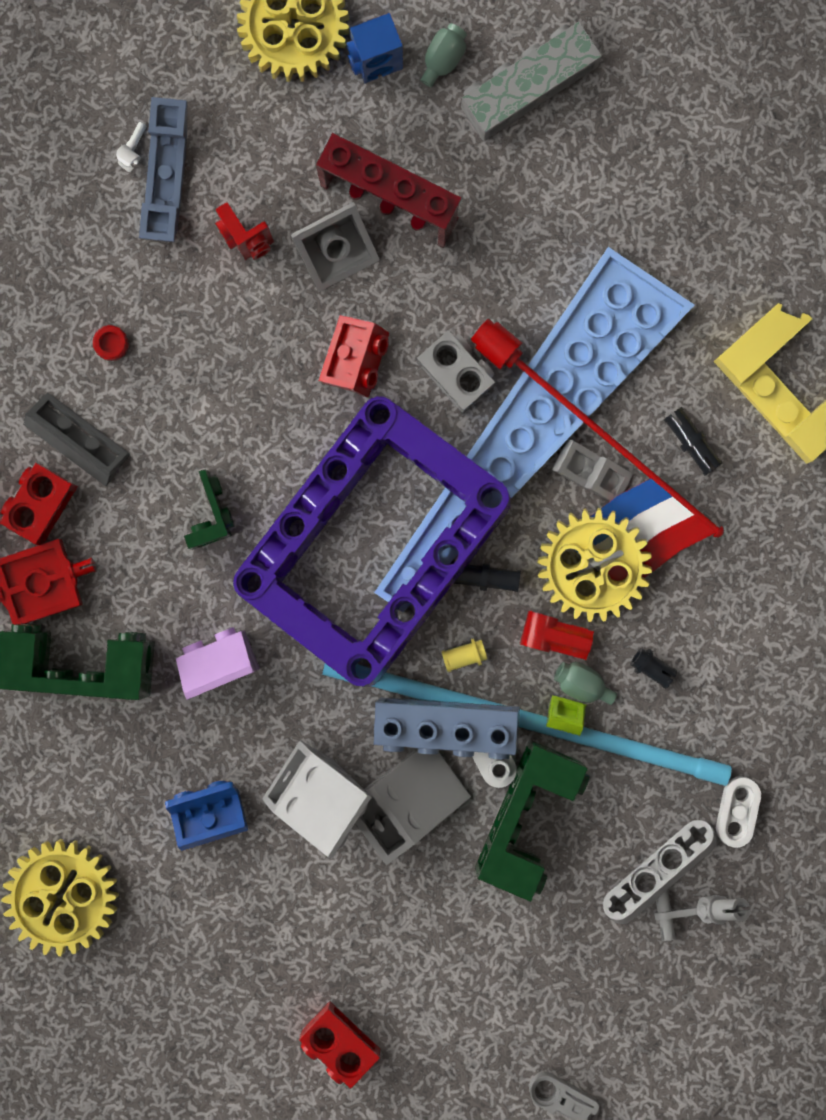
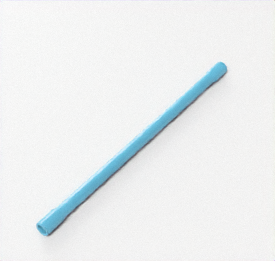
(698, 767)

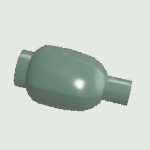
(444, 53)
(583, 683)

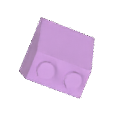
(217, 663)

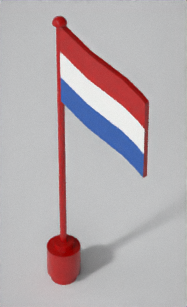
(652, 506)

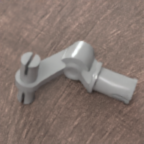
(710, 909)

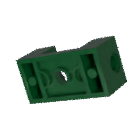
(26, 664)
(510, 866)

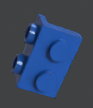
(207, 814)

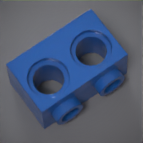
(375, 48)

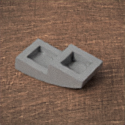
(591, 471)

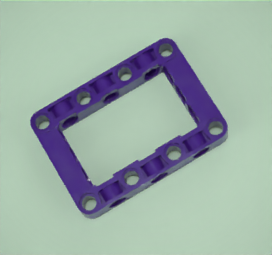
(319, 501)

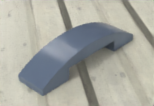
(165, 169)

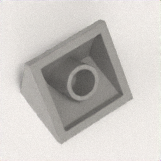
(335, 247)

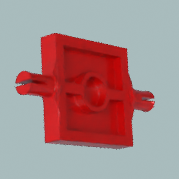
(40, 582)

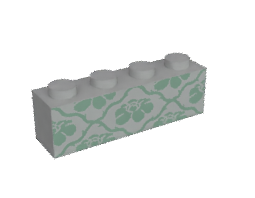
(531, 80)

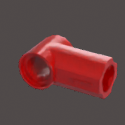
(548, 634)

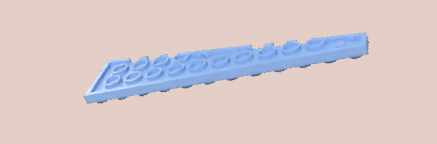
(585, 357)

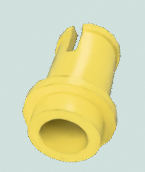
(464, 655)

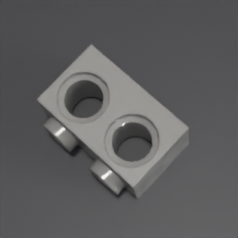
(449, 377)

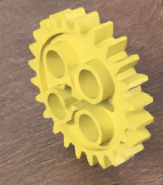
(288, 54)
(608, 593)
(86, 912)

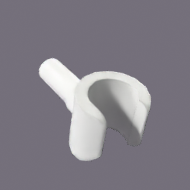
(126, 153)

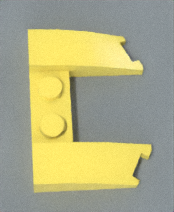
(747, 370)

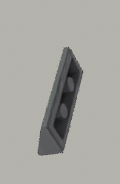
(73, 442)

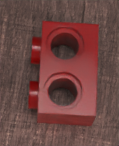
(45, 509)
(346, 1039)

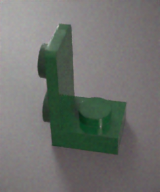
(204, 532)

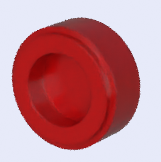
(110, 343)

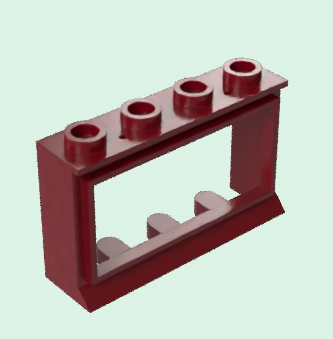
(391, 184)

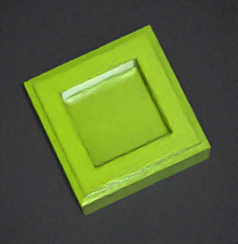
(566, 715)

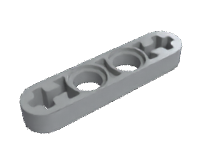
(655, 866)

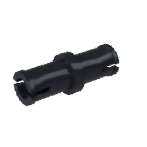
(693, 441)
(489, 577)

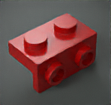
(251, 243)

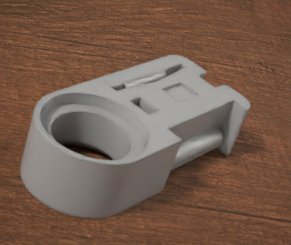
(565, 1099)

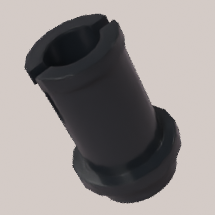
(653, 667)

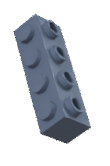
(446, 726)

